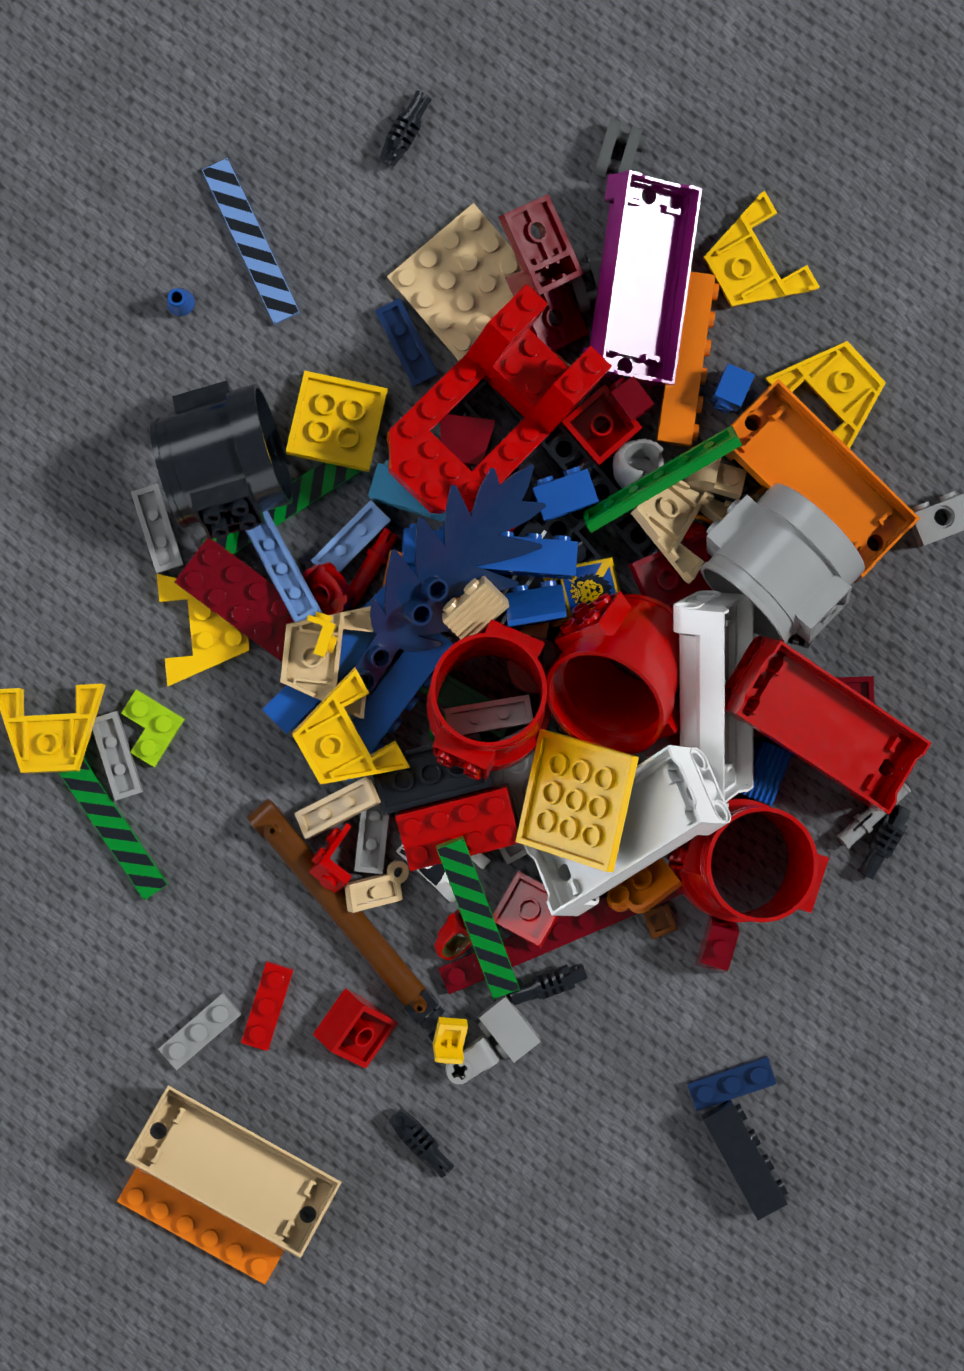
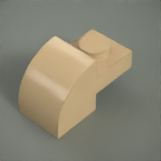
(718, 479)

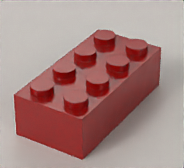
(483, 818)

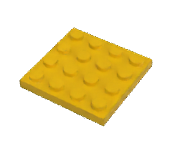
(577, 800)

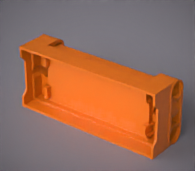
(808, 457)

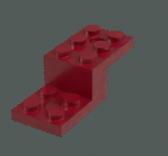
(546, 268)

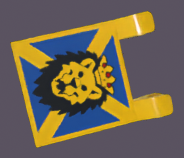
(590, 582)

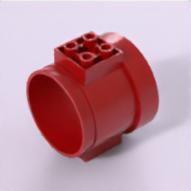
(596, 698)
(482, 757)
(797, 890)

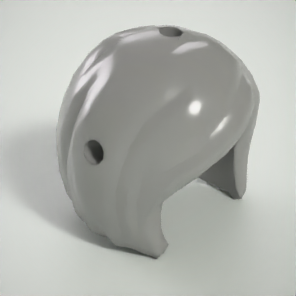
(636, 460)

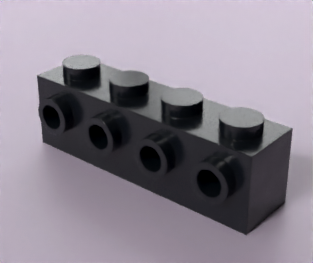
(744, 1159)

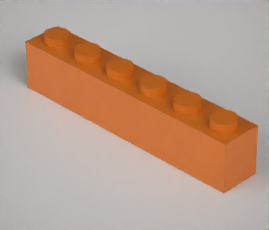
(682, 400)

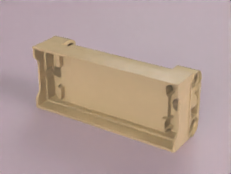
(233, 1171)

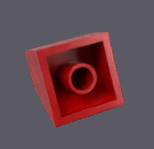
(599, 427)
(354, 1028)

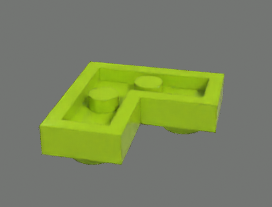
(159, 724)

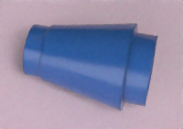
(183, 307)

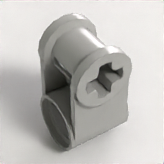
(477, 1058)

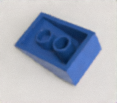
(536, 605)

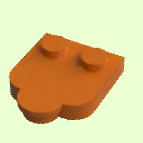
(644, 888)

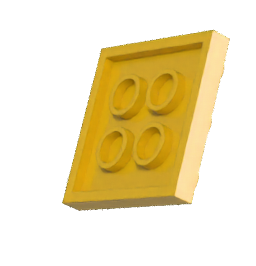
(336, 421)

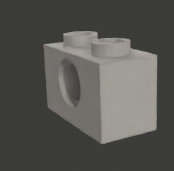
(926, 528)

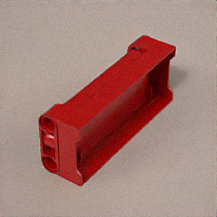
(823, 722)

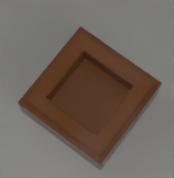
(660, 921)

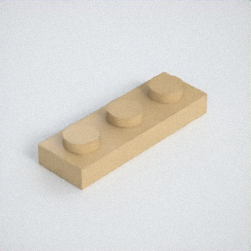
(337, 807)

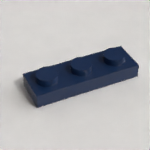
(406, 342)
(731, 1083)

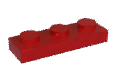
(267, 1005)

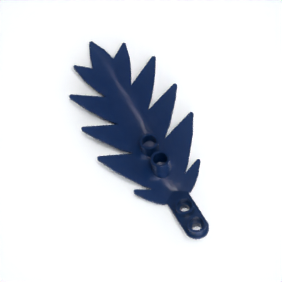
(443, 570)

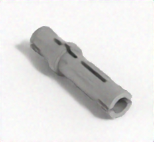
(850, 836)

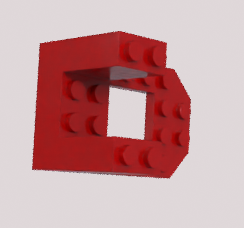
(523, 373)

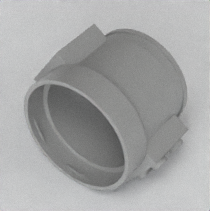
(784, 561)

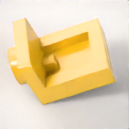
(326, 640)
(449, 1040)

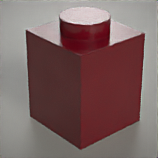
(629, 399)

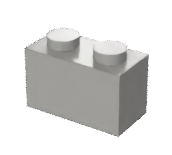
(508, 1028)

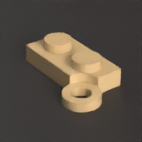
(376, 889)

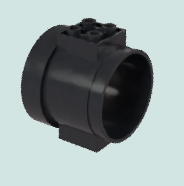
(221, 459)

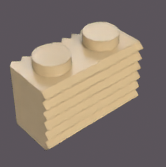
(474, 608)

